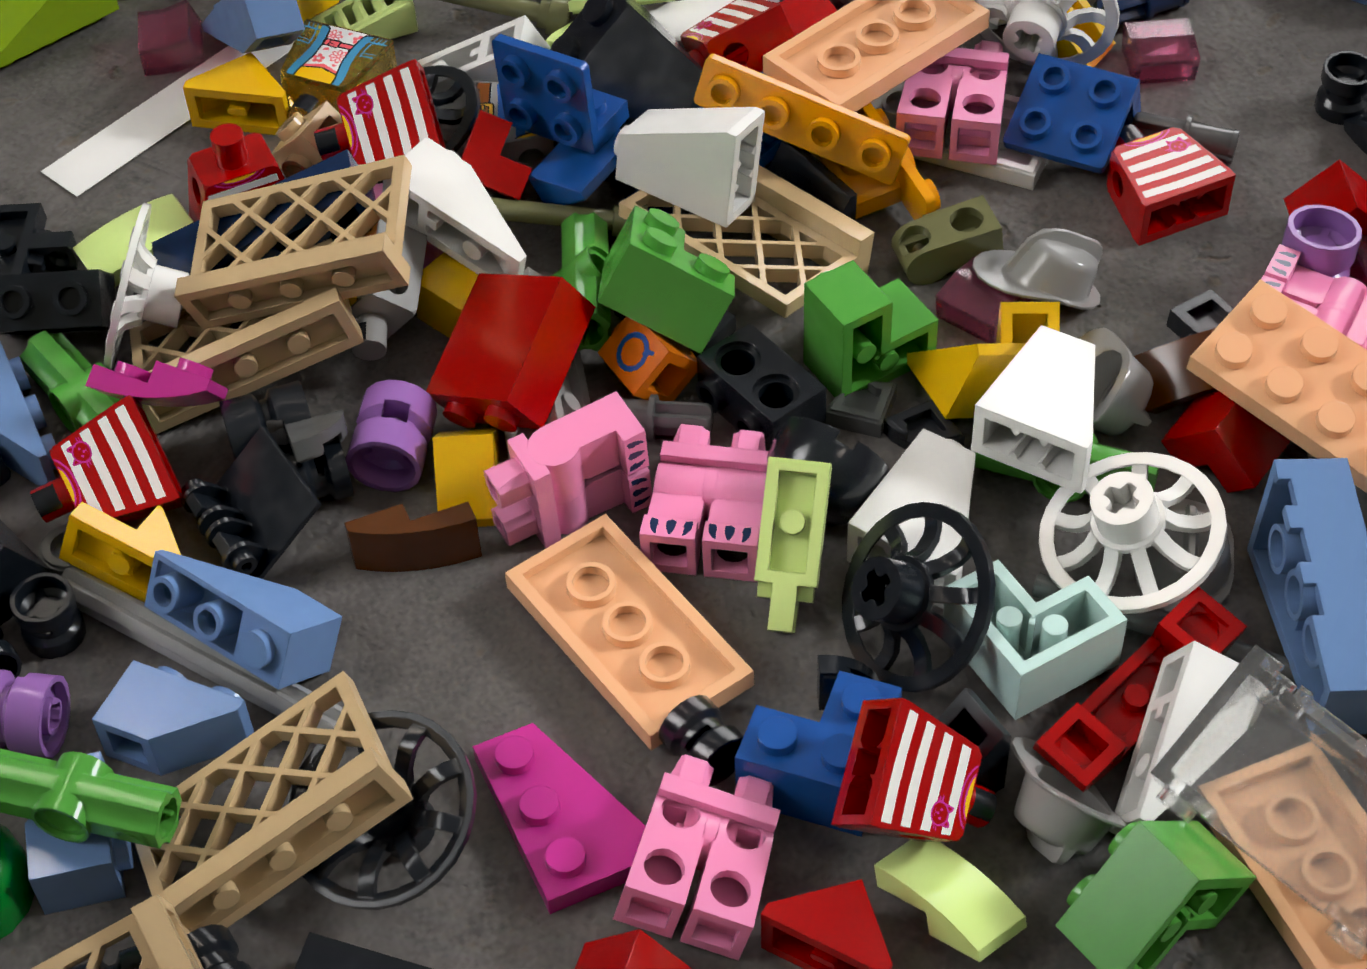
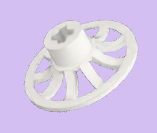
(1039, 24)
(154, 290)
(1131, 518)

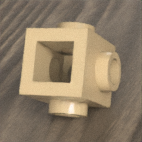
(297, 144)

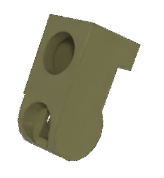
(946, 240)

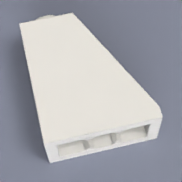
(694, 158)
(1042, 410)
(927, 471)

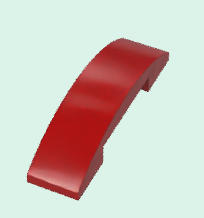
(1107, 724)

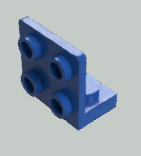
(554, 96)
(1072, 113)

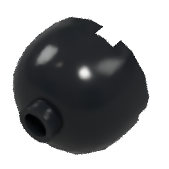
(853, 471)

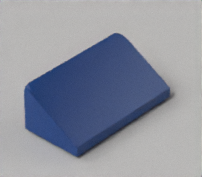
(572, 174)

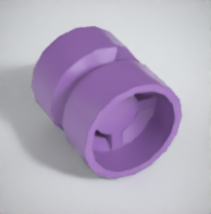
(1325, 239)
(392, 435)
(33, 713)

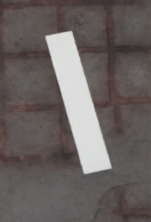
(139, 128)

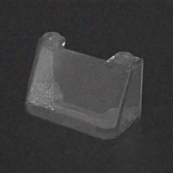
(1281, 788)

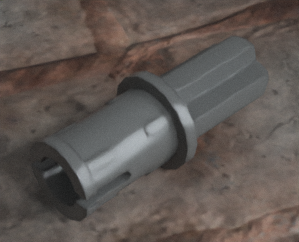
(1217, 140)
(666, 416)

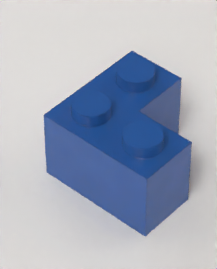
(807, 756)

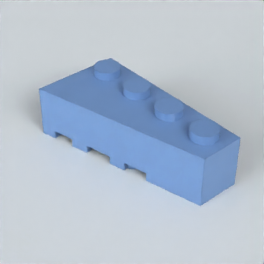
(1314, 579)

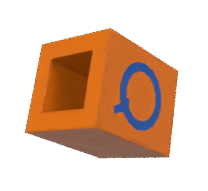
(648, 361)

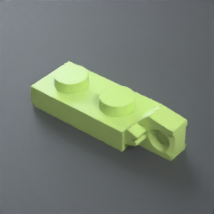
(791, 537)

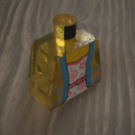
(330, 62)

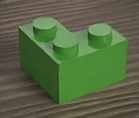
(662, 284)
(862, 330)
(1151, 892)

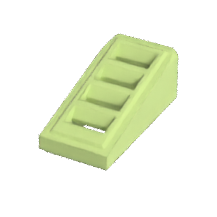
(374, 17)

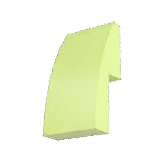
(109, 244)
(957, 898)

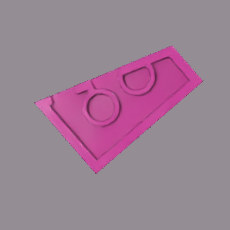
(560, 817)

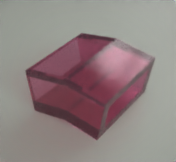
(170, 39)
(1160, 50)
(972, 304)

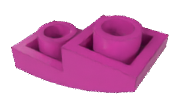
(165, 386)

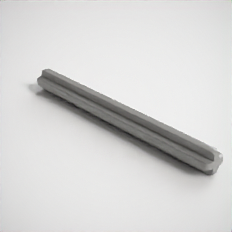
(143, 625)

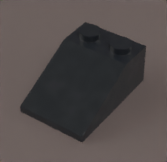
(631, 56)

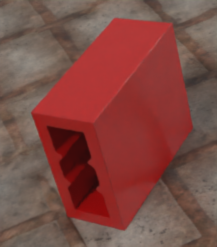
(510, 351)

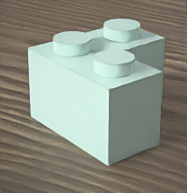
(1044, 645)

